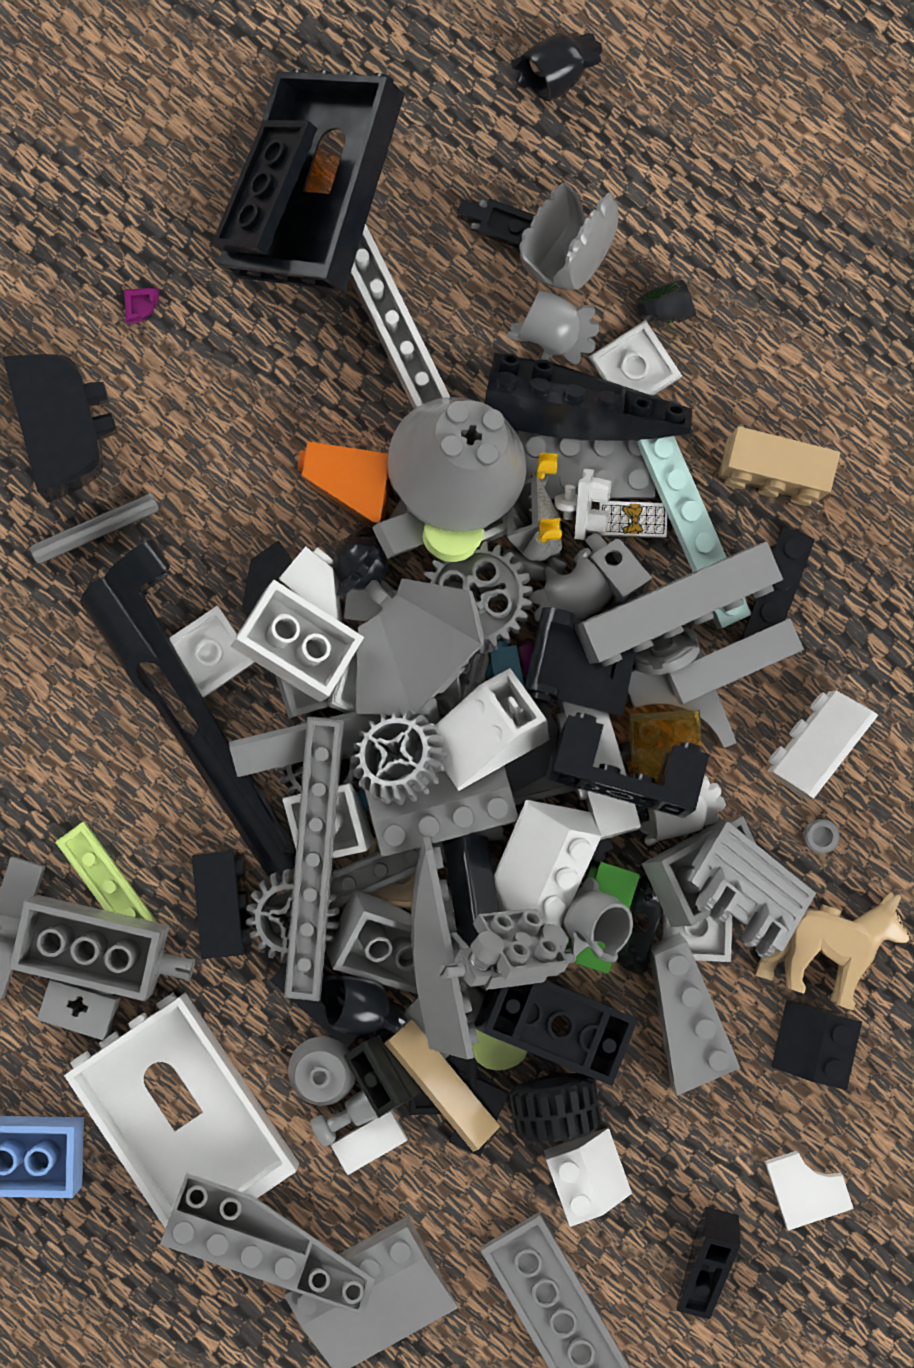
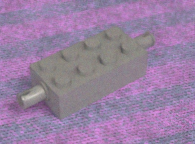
(91, 947)

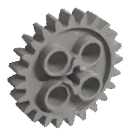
(466, 572)

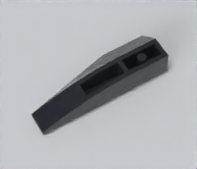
(576, 405)

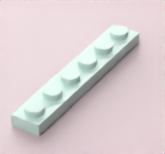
(686, 512)

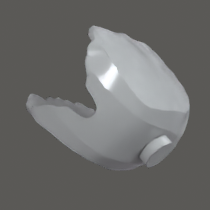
(551, 246)

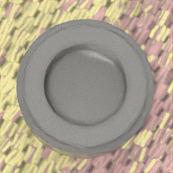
(821, 836)

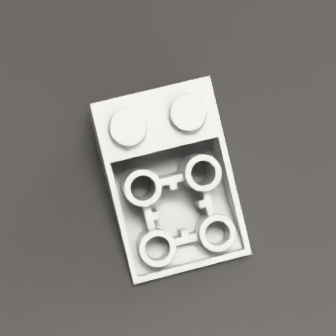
(490, 729)

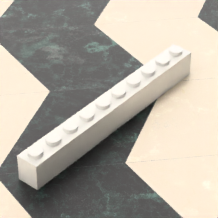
(401, 338)

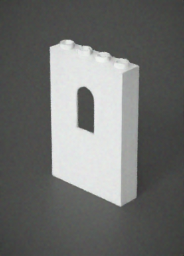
(225, 1144)

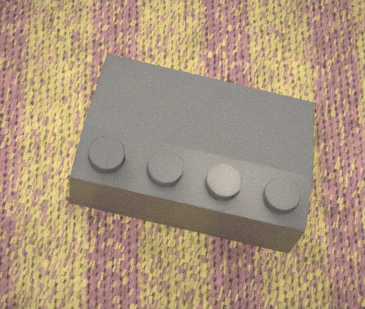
(443, 811)
(402, 1301)

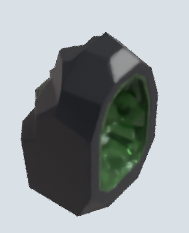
(667, 303)

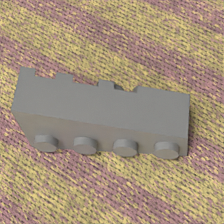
(690, 1025)

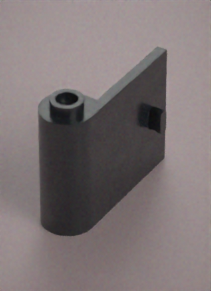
(564, 674)

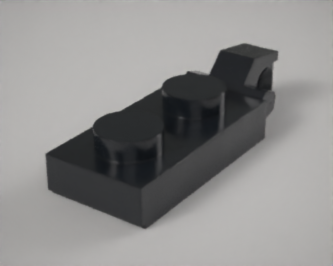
(496, 220)

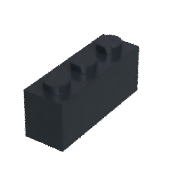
(221, 903)

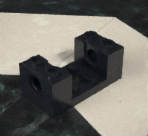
(676, 785)
(524, 1015)

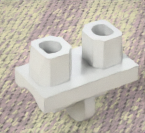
(589, 490)

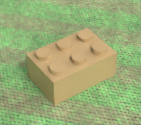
(778, 466)

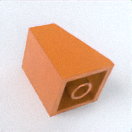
(349, 478)

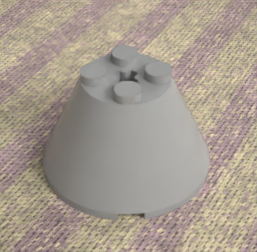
(456, 464)

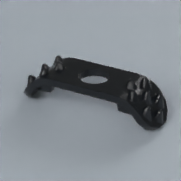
(636, 950)

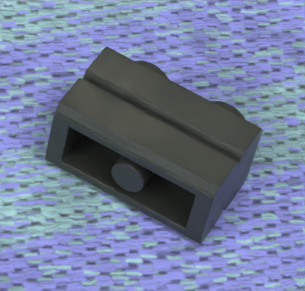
(381, 1075)

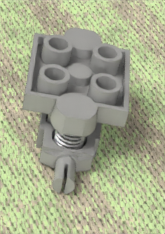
(511, 951)

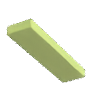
(101, 873)

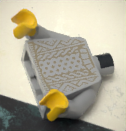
(533, 519)

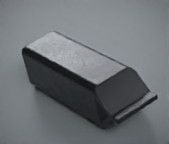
(470, 882)

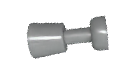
(357, 1111)

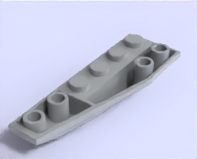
(443, 1002)
(261, 1243)

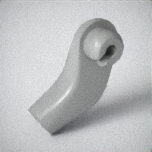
(536, 568)

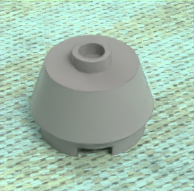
(321, 1071)

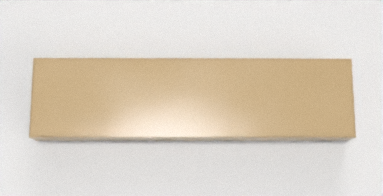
(442, 1085)

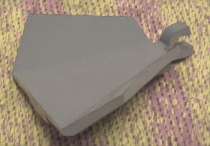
(414, 645)

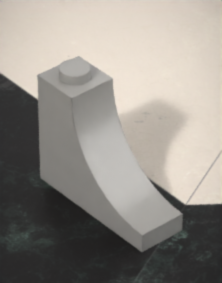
(657, 690)

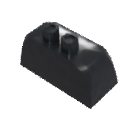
(59, 421)

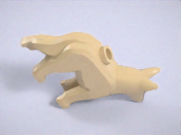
(842, 941)

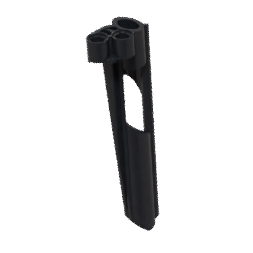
(136, 636)

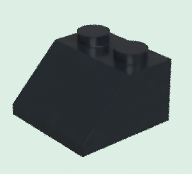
(817, 1044)

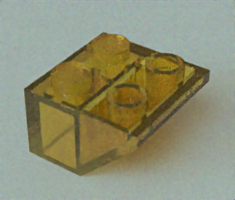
(654, 735)

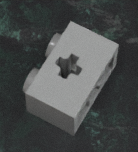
(61, 1010)

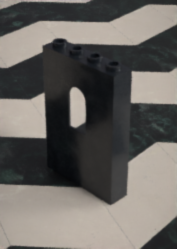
(323, 230)

